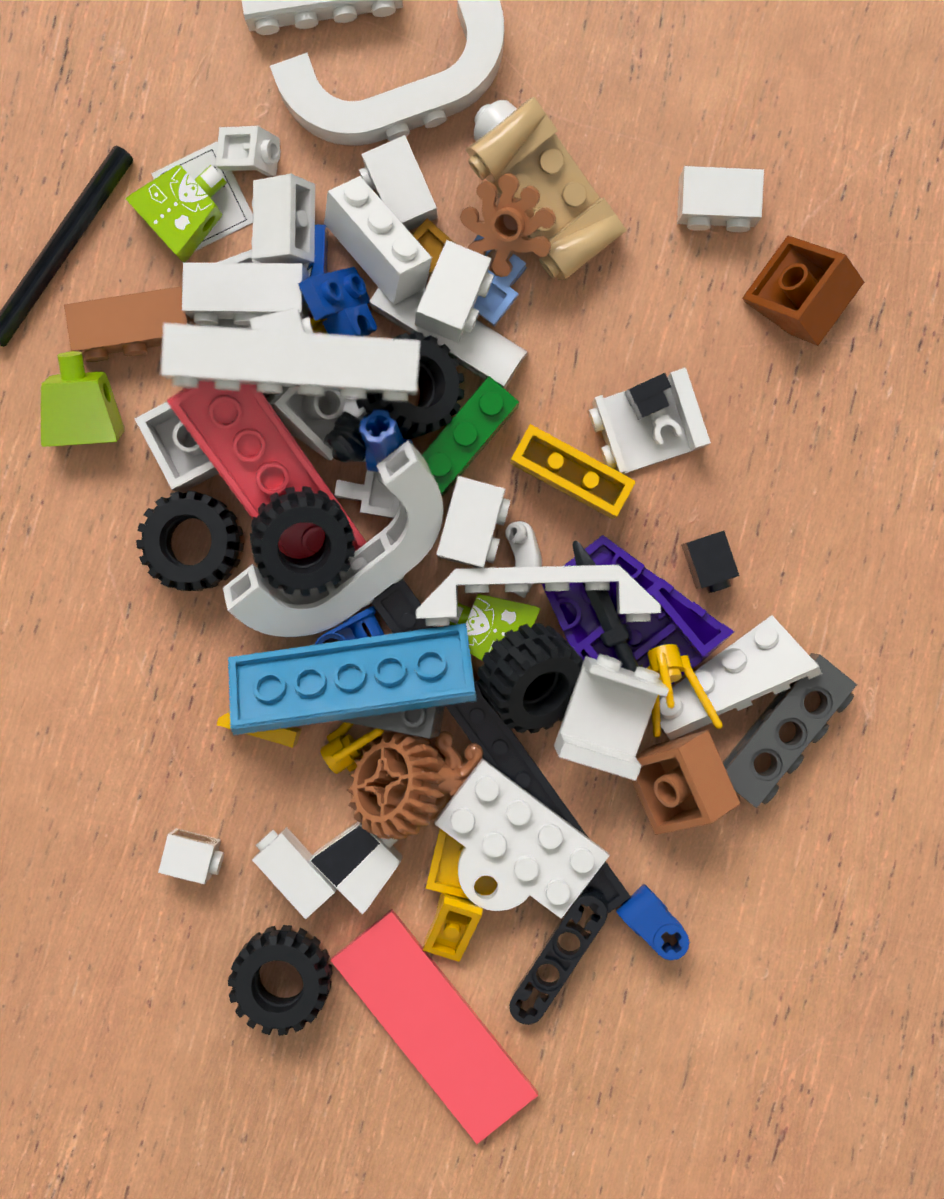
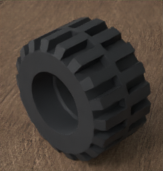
(438, 391)
(158, 534)
(310, 571)
(530, 677)
(266, 1008)

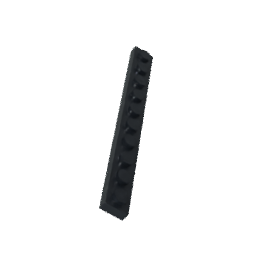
(499, 743)

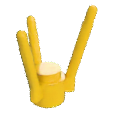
(669, 664)
(343, 750)

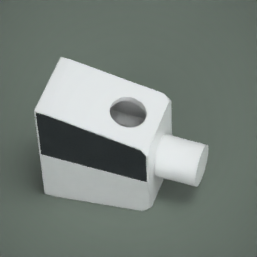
(358, 864)

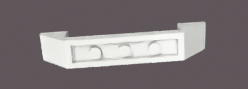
(630, 596)

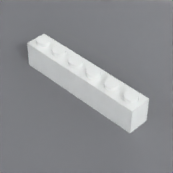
(290, 360)

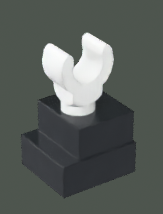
(650, 399)

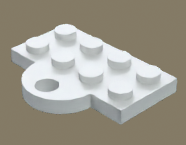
(517, 844)

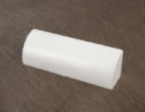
(480, 351)

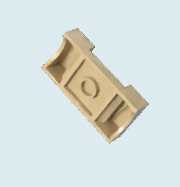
(533, 153)

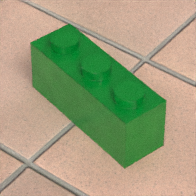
(469, 433)

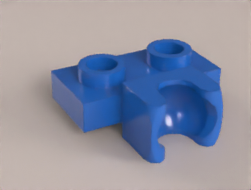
(342, 300)

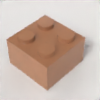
(684, 784)

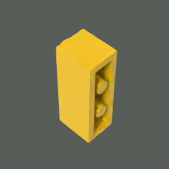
(572, 472)

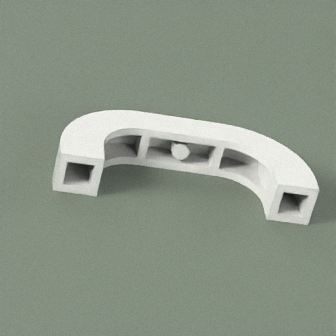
(406, 107)
(372, 569)

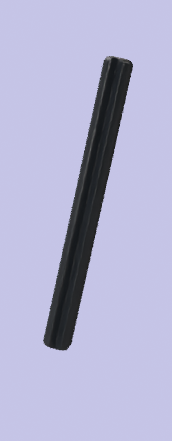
(63, 241)

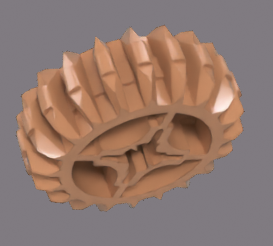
(396, 785)

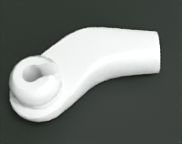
(524, 547)

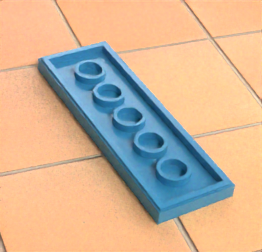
(350, 679)

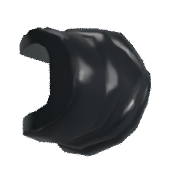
(346, 439)

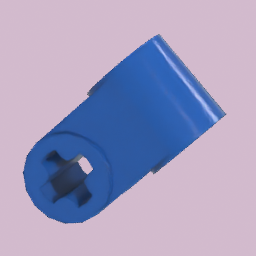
(353, 628)
(651, 919)

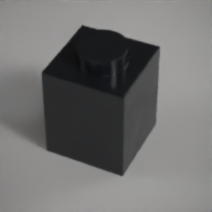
(710, 562)

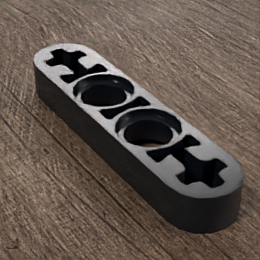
(562, 959)

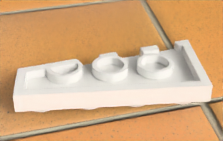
(747, 669)

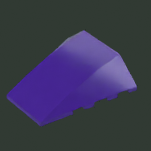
(678, 623)

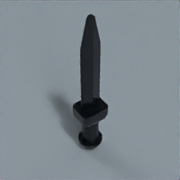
(615, 633)

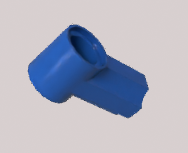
(380, 437)

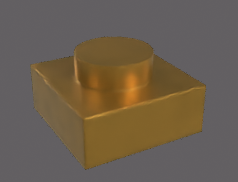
(432, 240)

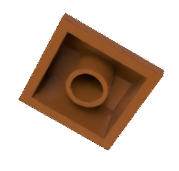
(804, 289)

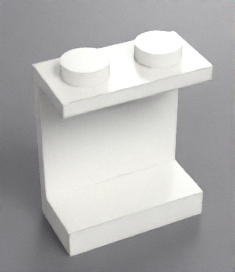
(631, 440)
(608, 716)

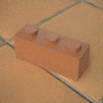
(123, 323)

